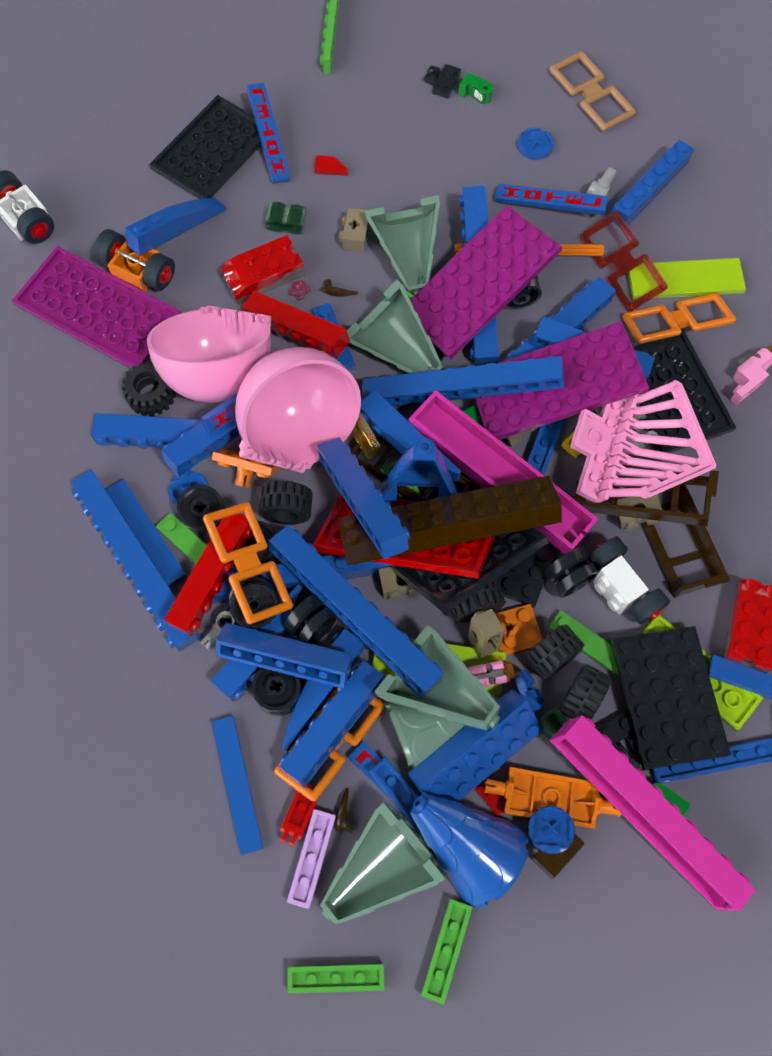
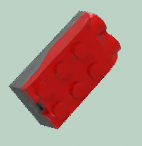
(262, 269)
(750, 626)

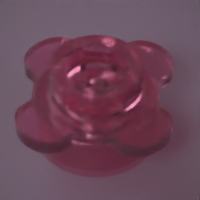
(299, 285)

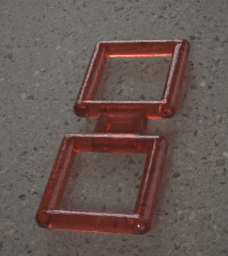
(625, 262)

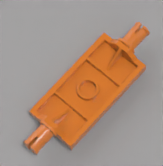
(531, 790)

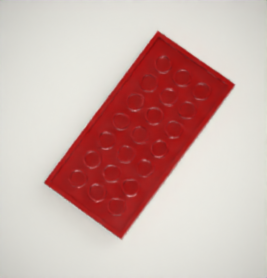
(456, 559)

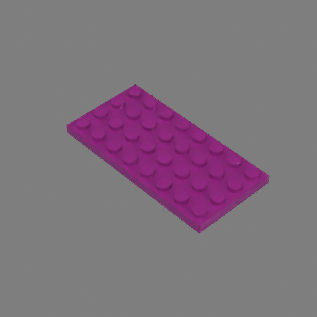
(482, 280)
(93, 307)
(597, 372)

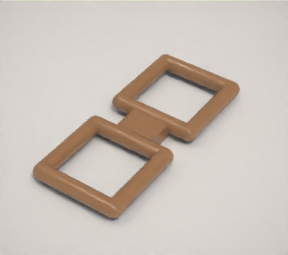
(592, 91)

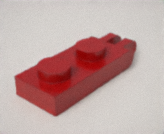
(297, 817)

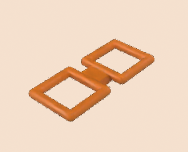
(678, 319)
(247, 562)
(338, 758)

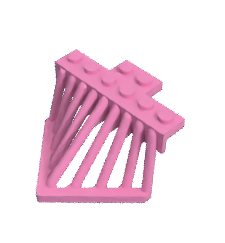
(606, 446)

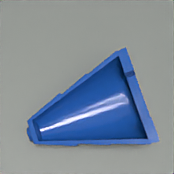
(418, 467)
(473, 848)

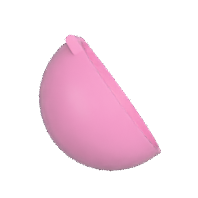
(209, 351)
(293, 405)

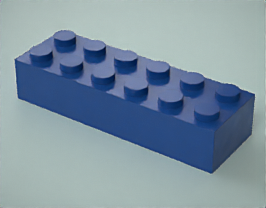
(477, 752)

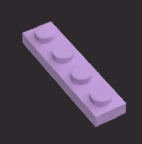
(311, 859)

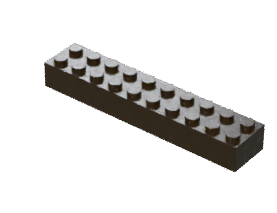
(462, 518)

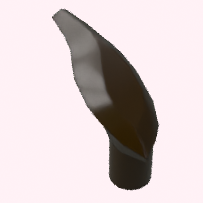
(336, 291)
(340, 821)

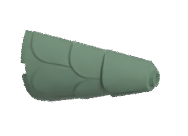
(408, 240)
(396, 334)
(456, 697)
(420, 732)
(381, 868)

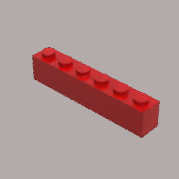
(299, 324)
(207, 577)

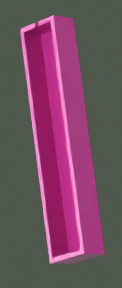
(494, 464)
(653, 815)

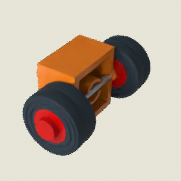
(141, 271)

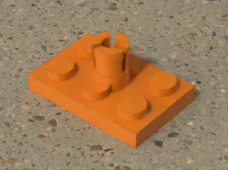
(244, 466)
(520, 630)

